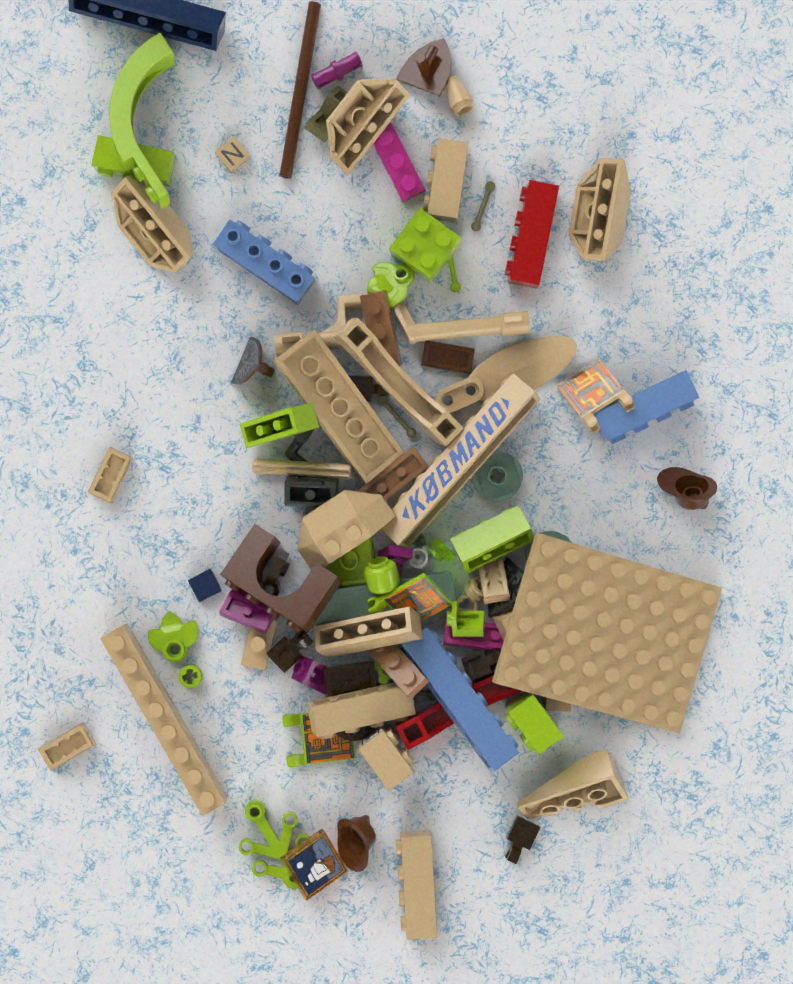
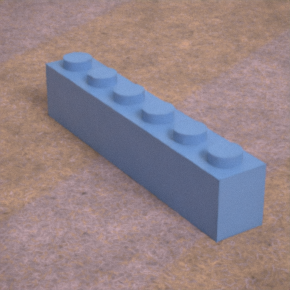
(460, 701)

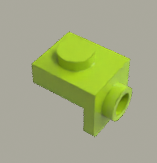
(466, 622)

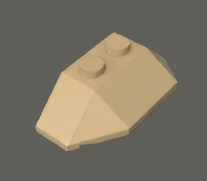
(362, 118)
(600, 210)
(153, 231)
(341, 525)

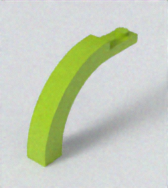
(134, 78)

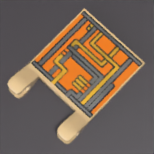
(593, 390)

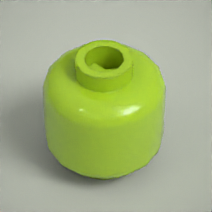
(381, 575)

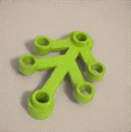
(277, 847)

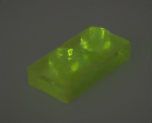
(440, 550)

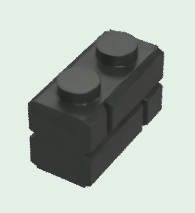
(309, 490)

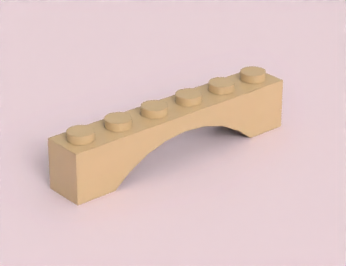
(389, 375)

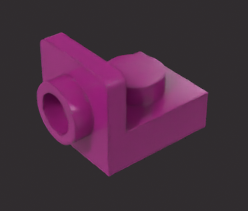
(397, 554)
(309, 673)

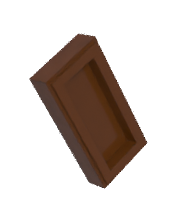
(447, 357)

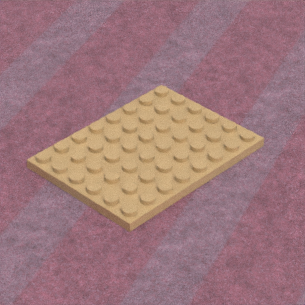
(606, 633)

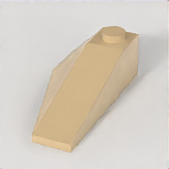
(586, 782)

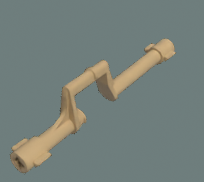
(505, 324)

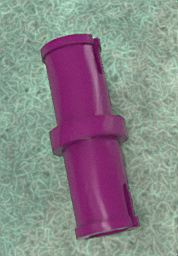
(337, 70)

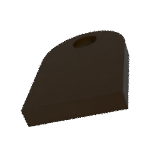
(347, 679)

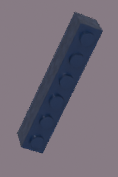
(171, 18)

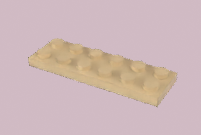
(339, 406)

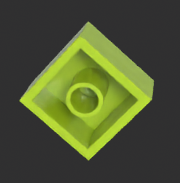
(425, 245)
(536, 725)

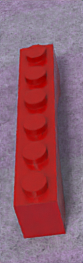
(435, 719)

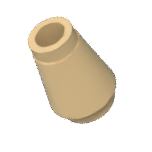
(458, 97)

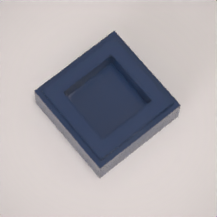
(205, 585)

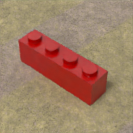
(532, 234)

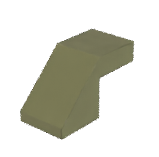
(317, 123)

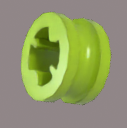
(196, 681)

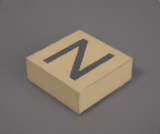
(232, 154)

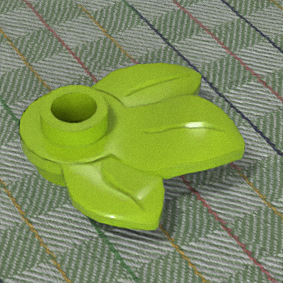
(387, 279)
(173, 632)

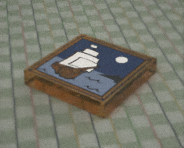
(314, 864)

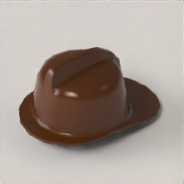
(688, 487)
(354, 841)

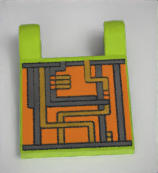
(418, 593)
(317, 749)

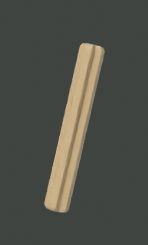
(301, 468)

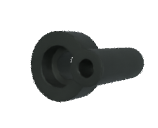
(298, 442)

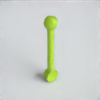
(455, 286)

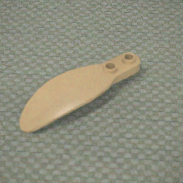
(531, 361)

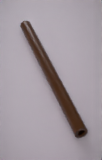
(300, 90)

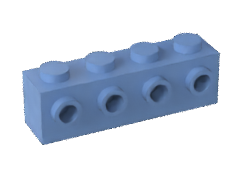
(263, 261)
(649, 404)

